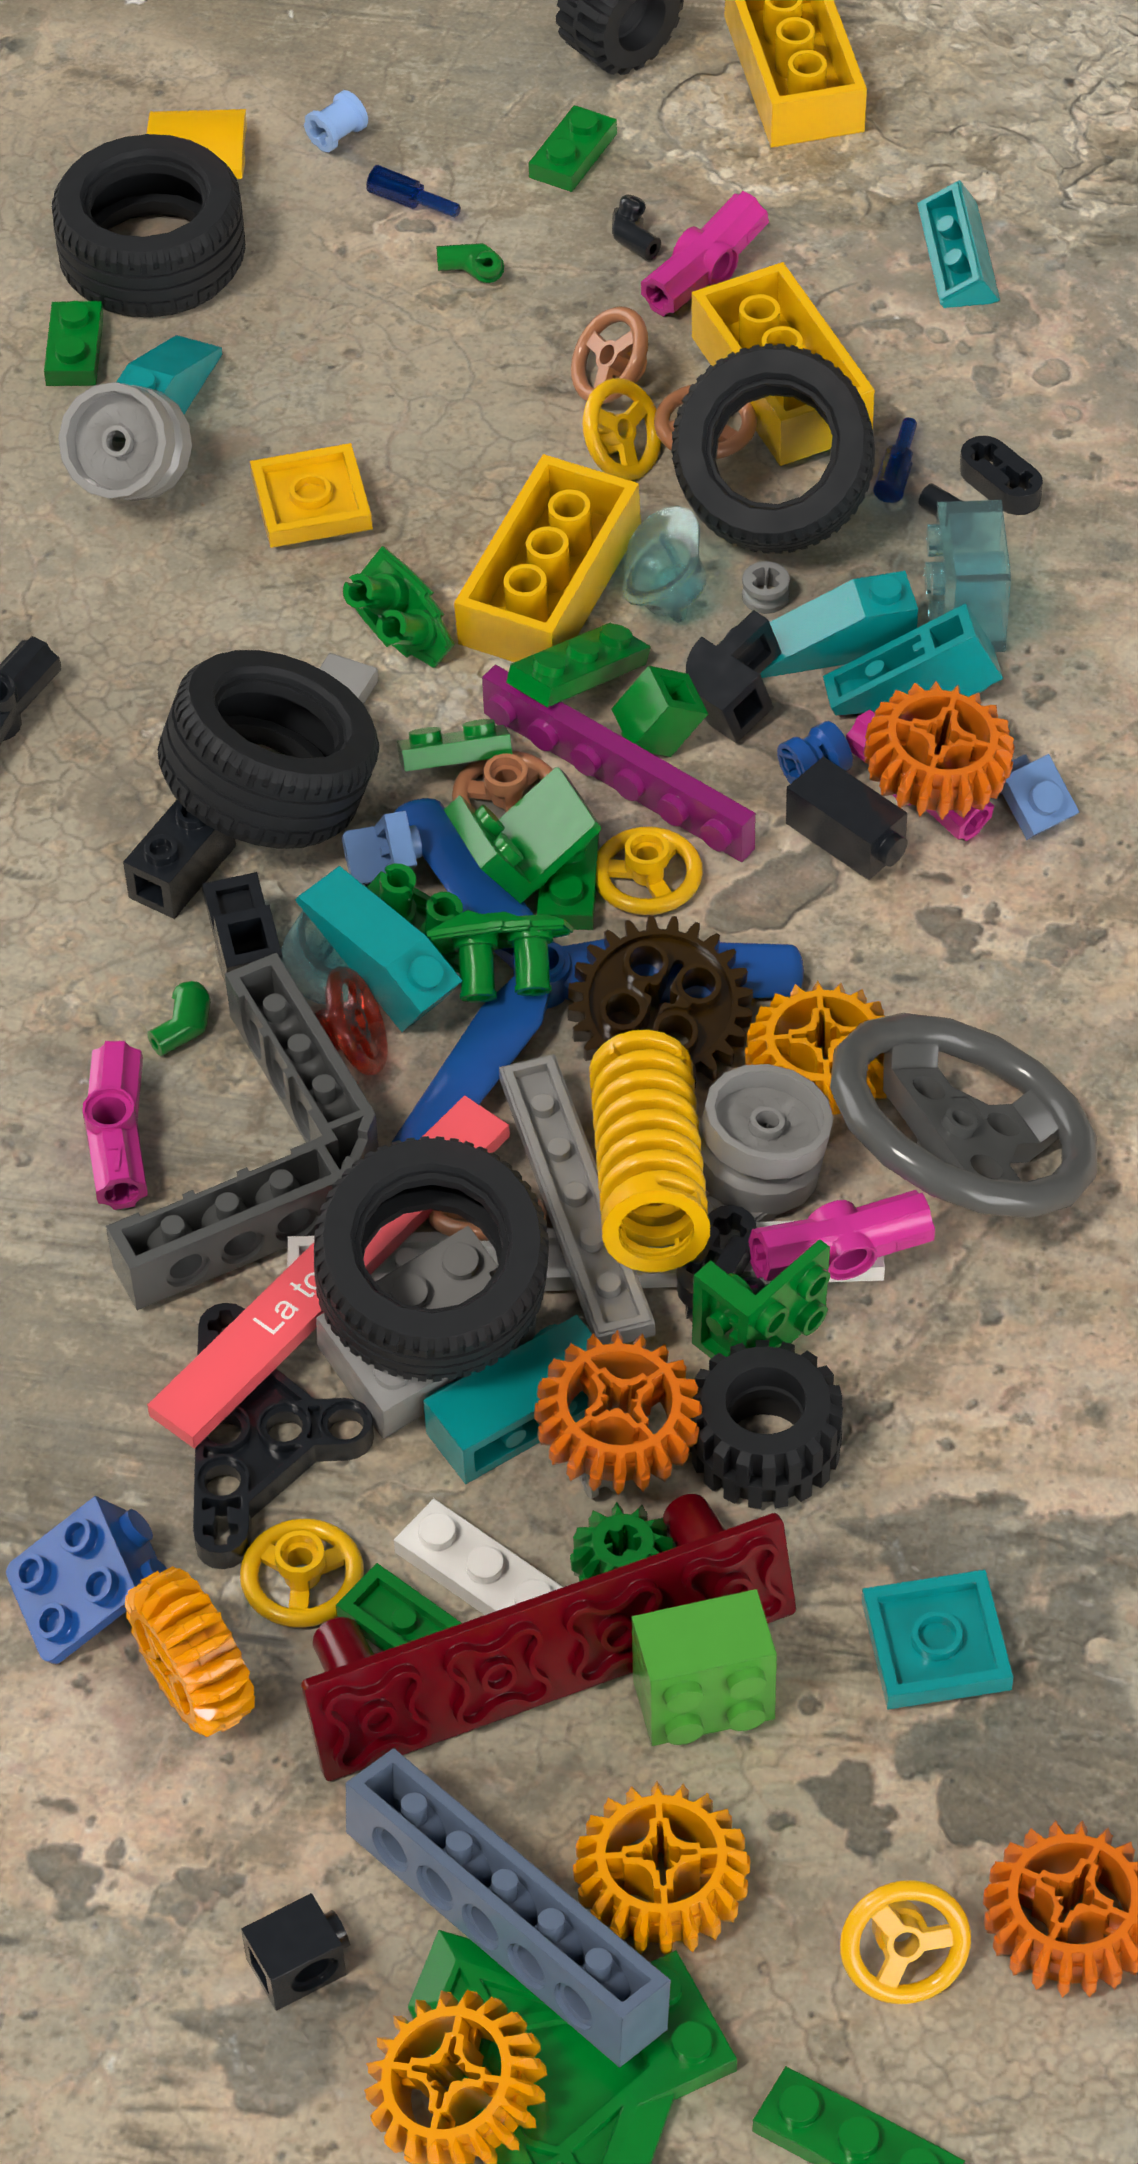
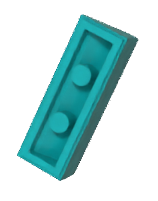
(958, 248)

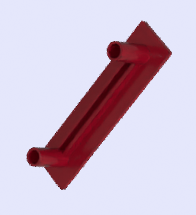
(530, 1648)

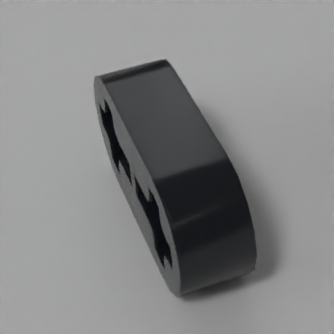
(1005, 472)
(731, 1259)

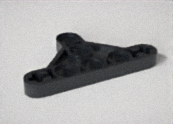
(256, 1459)

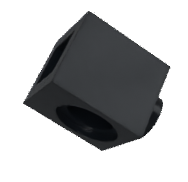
(296, 1950)

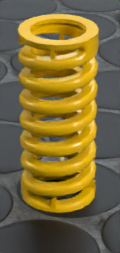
(648, 1151)

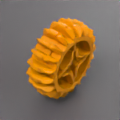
(796, 1026)
(190, 1651)
(711, 1860)
(459, 2033)

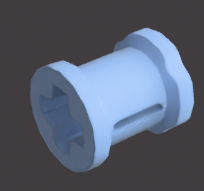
(336, 121)

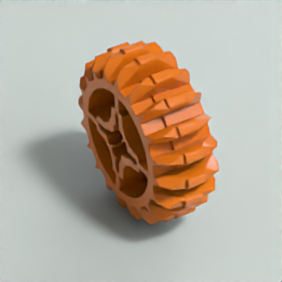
(972, 756)
(615, 1434)
(1049, 1880)

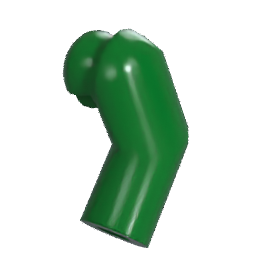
(475, 259)
(188, 1018)

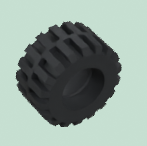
(618, 32)
(775, 1464)

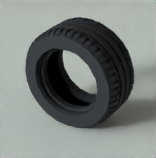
(141, 179)
(753, 376)
(248, 790)
(446, 1179)

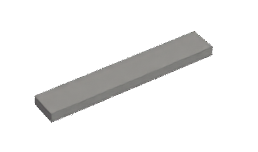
(570, 1191)

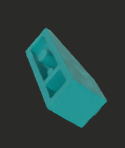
(174, 368)
(844, 624)
(943, 650)
(381, 946)

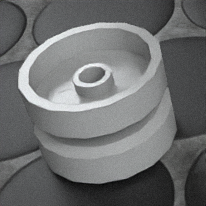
(125, 441)
(764, 1138)

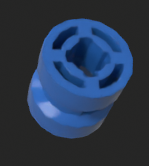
(824, 740)

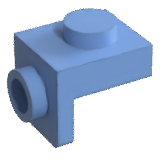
(1037, 795)
(386, 843)

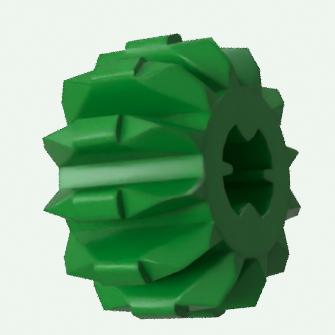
(617, 1541)

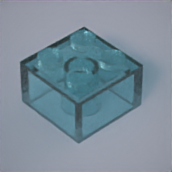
(970, 565)

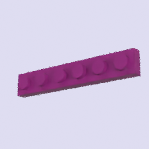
(623, 766)

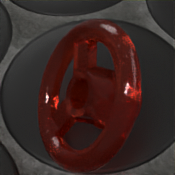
(354, 1021)

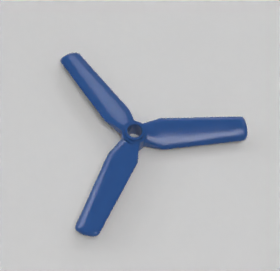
(511, 1020)

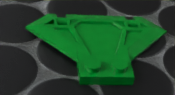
(591, 2104)

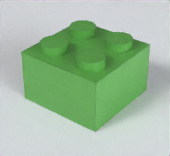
(704, 1668)

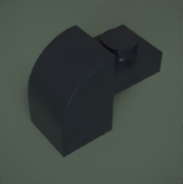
(730, 675)
(240, 921)

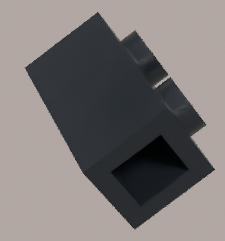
(846, 818)
(174, 861)

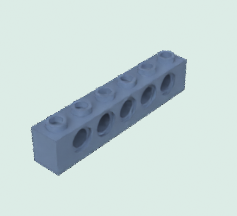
(508, 1907)

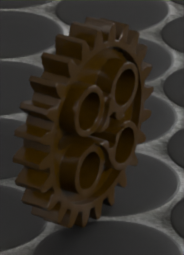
(612, 986)

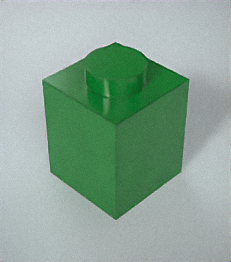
(660, 710)

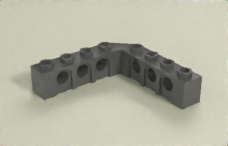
(263, 1206)

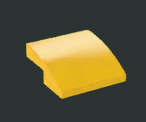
(217, 130)

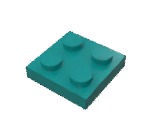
(936, 1639)

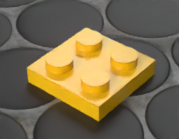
(311, 495)

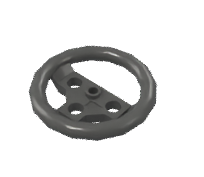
(961, 1141)

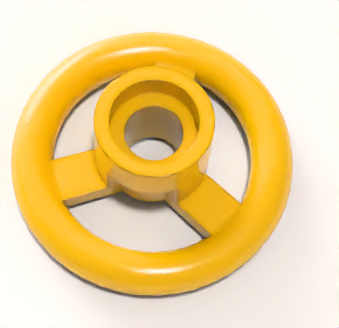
(614, 433)
(645, 860)
(296, 1544)
(893, 1916)

